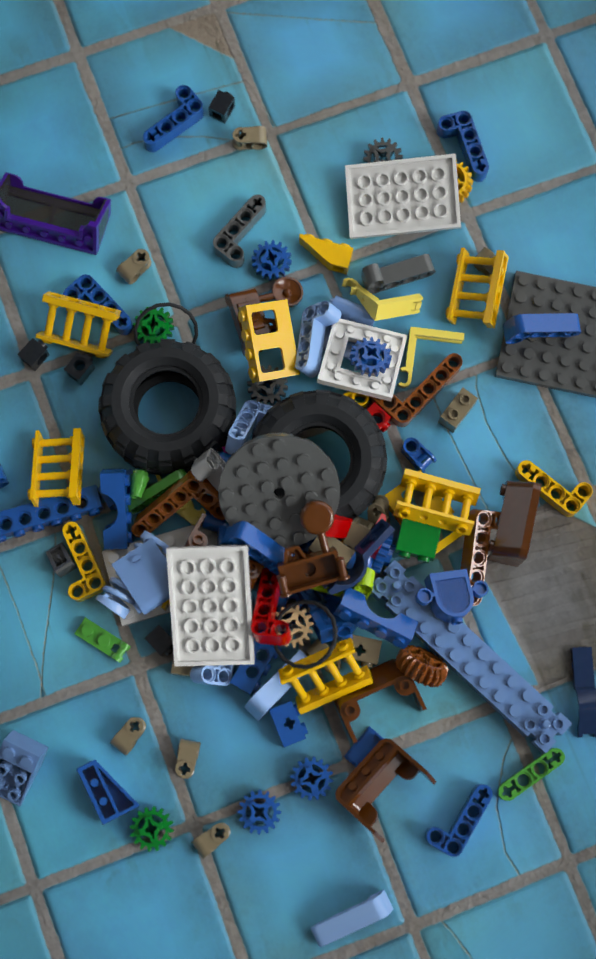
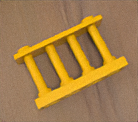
(491, 298)
(90, 310)
(73, 474)
(440, 487)
(331, 690)

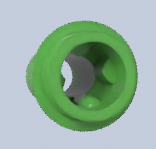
(138, 481)

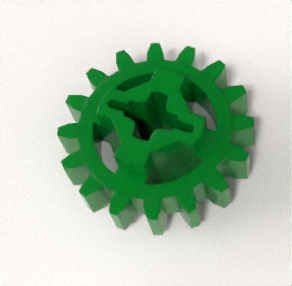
(161, 326)
(154, 838)

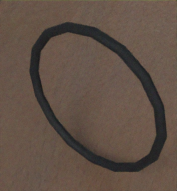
(165, 305)
(334, 635)

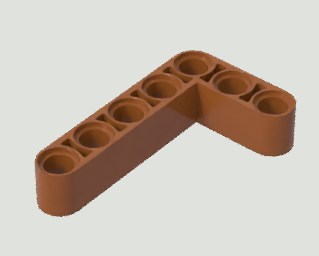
(418, 394)
(177, 500)
(480, 547)

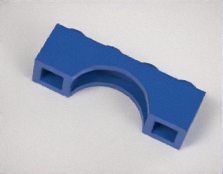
(114, 484)
(354, 609)

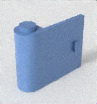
(352, 312)
(146, 578)

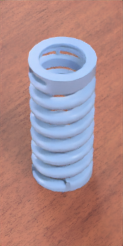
(117, 605)

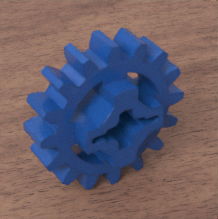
(278, 258)
(370, 357)
(384, 554)
(314, 787)
(268, 821)

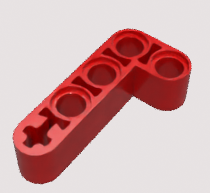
(267, 621)

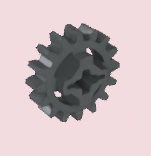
(388, 151)
(274, 384)

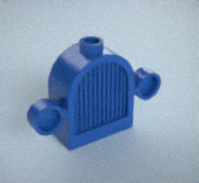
(450, 594)
(323, 624)

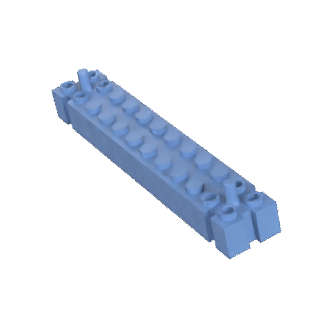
(473, 662)

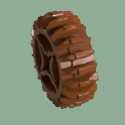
(422, 666)

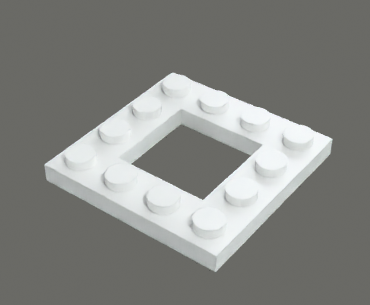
(335, 376)

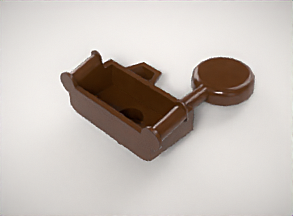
(283, 289)
(313, 569)

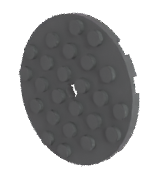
(274, 463)

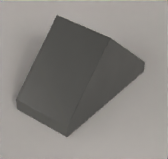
(61, 560)

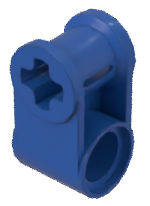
(419, 455)

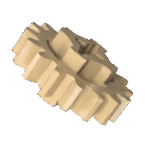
(303, 629)

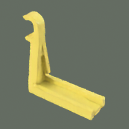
(384, 308)
(425, 334)

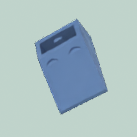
(19, 765)

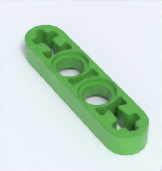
(155, 491)
(529, 771)

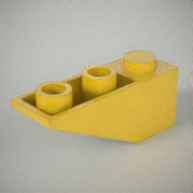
(332, 255)

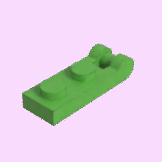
(101, 639)

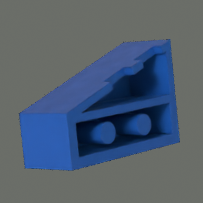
(105, 793)

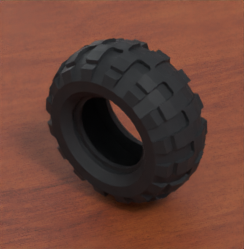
(155, 365)
(352, 424)

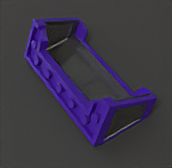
(52, 216)

